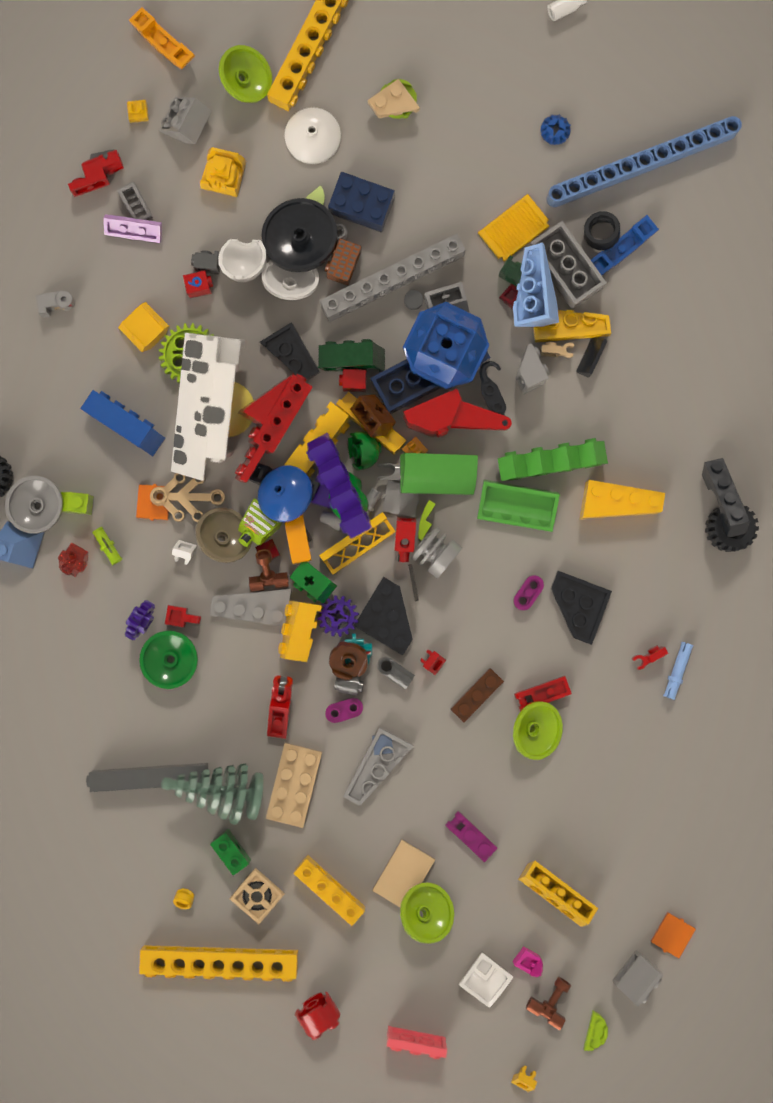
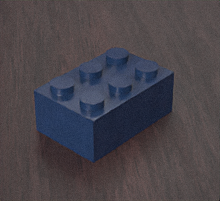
(361, 201)

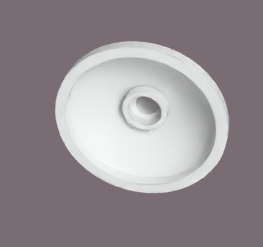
(316, 146)
(289, 284)

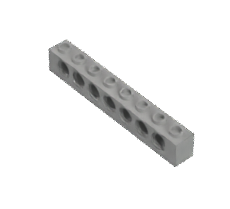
(392, 277)

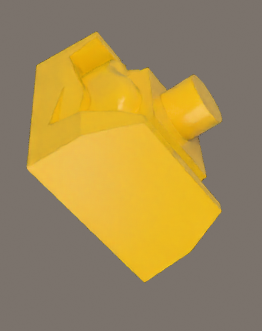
(223, 172)

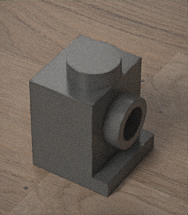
(206, 261)

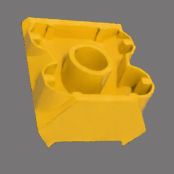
(144, 327)

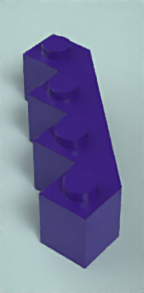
(337, 480)

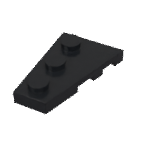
(291, 351)

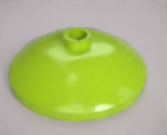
(251, 68)
(544, 732)
(436, 909)

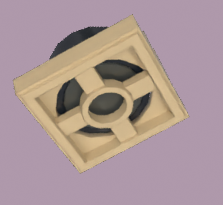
(257, 895)

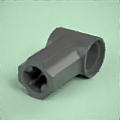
(396, 672)

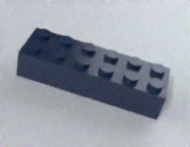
(401, 387)

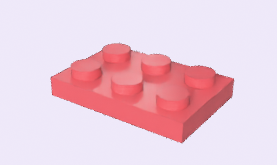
(416, 1042)

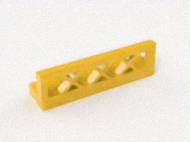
(392, 441)
(341, 545)

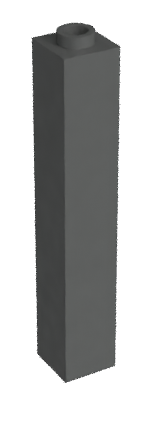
(139, 777)

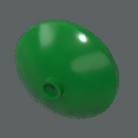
(155, 661)

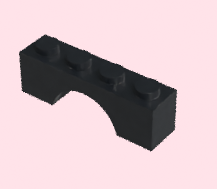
(733, 514)

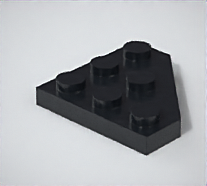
(580, 605)
(386, 617)

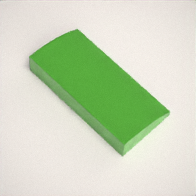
(438, 473)
(518, 505)

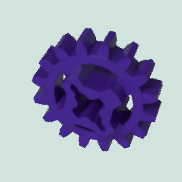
(139, 620)
(335, 625)

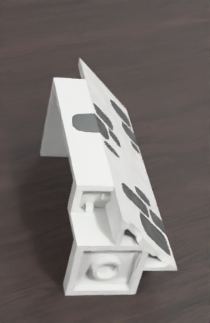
(204, 402)

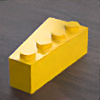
(334, 423)
(615, 500)

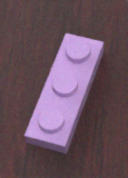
(133, 228)

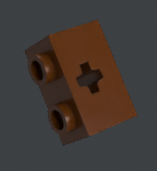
(373, 415)

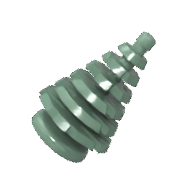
(224, 791)

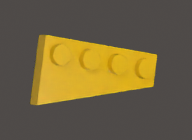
(574, 326)

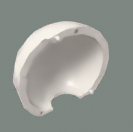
(242, 260)

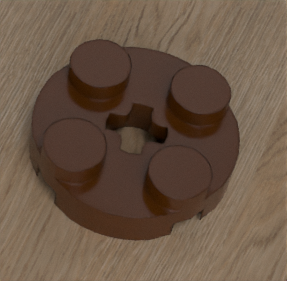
(348, 650)

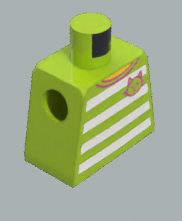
(256, 525)

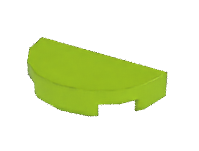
(596, 1033)

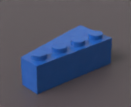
(123, 422)

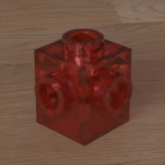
(73, 560)

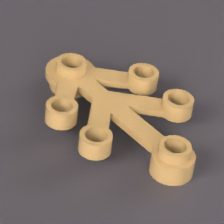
(183, 497)

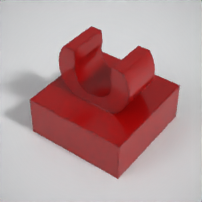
(434, 662)

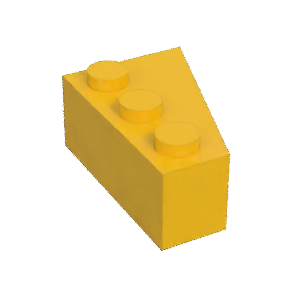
(298, 630)

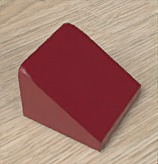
(509, 295)
(269, 545)

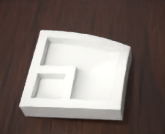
(485, 980)

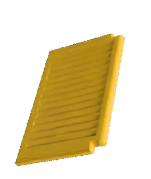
(514, 228)

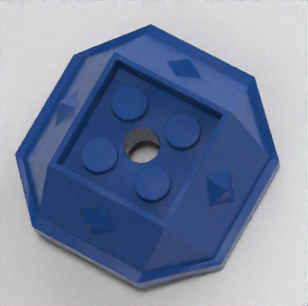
(441, 365)

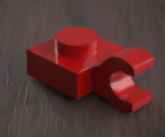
(178, 616)
(653, 654)

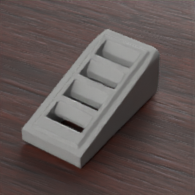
(128, 188)

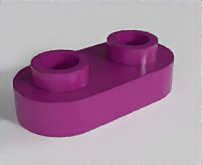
(528, 593)
(343, 709)

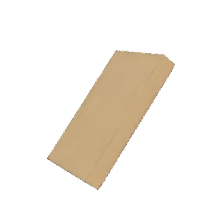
(403, 871)

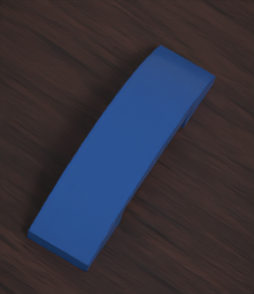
(625, 246)

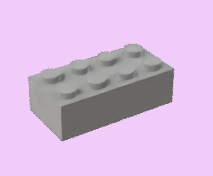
(570, 266)

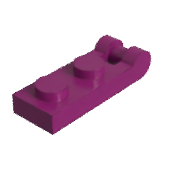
(471, 837)

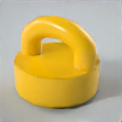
(183, 898)

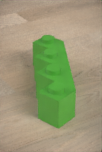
(544, 462)

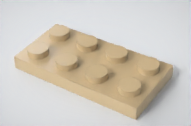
(293, 785)

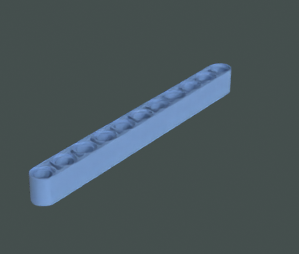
(650, 156)

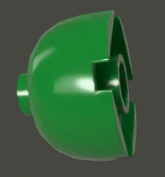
(364, 450)

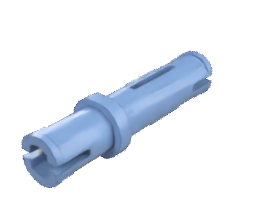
(678, 671)

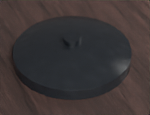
(299, 235)

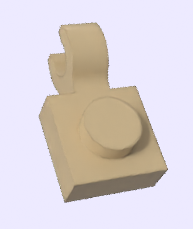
(552, 350)

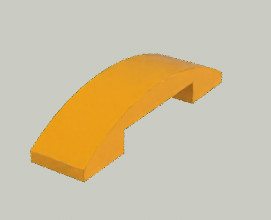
(161, 39)
(298, 540)

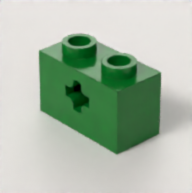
(322, 585)
(230, 852)

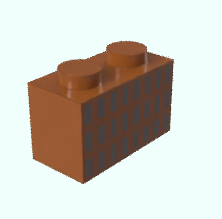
(343, 262)

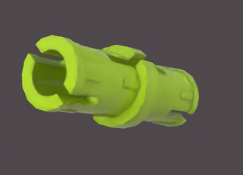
(100, 534)

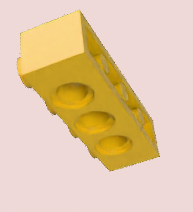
(329, 890)
(558, 893)

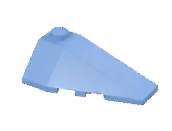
(536, 296)

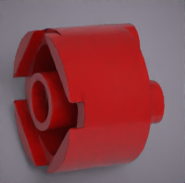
(318, 1015)

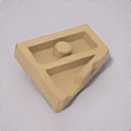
(393, 101)

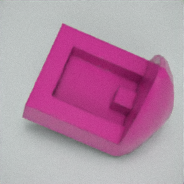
(529, 962)

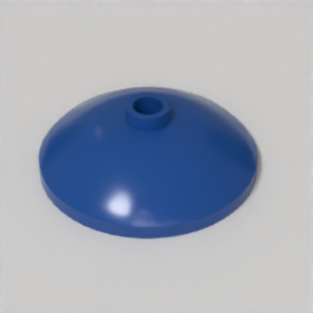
(292, 498)

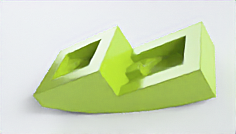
(424, 525)

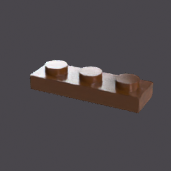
(476, 695)

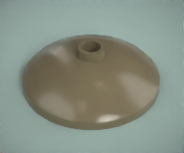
(221, 524)

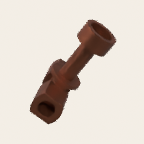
(268, 576)
(547, 1008)

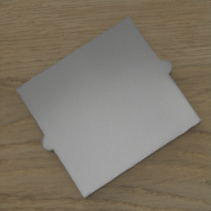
(398, 502)

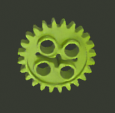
(171, 346)

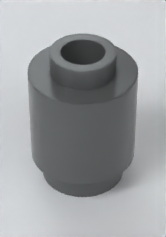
(349, 686)

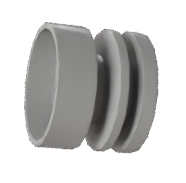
(436, 552)

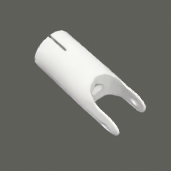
(563, 7)

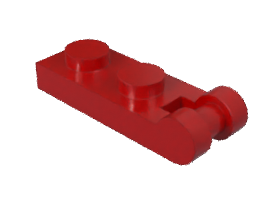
(544, 692)

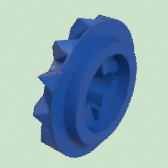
(548, 134)

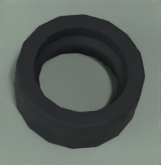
(602, 216)

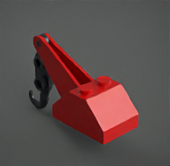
(448, 411)

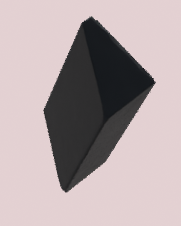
(591, 356)

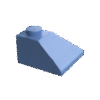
(19, 546)

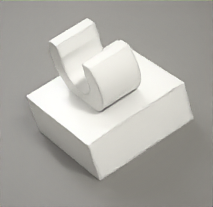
(183, 550)

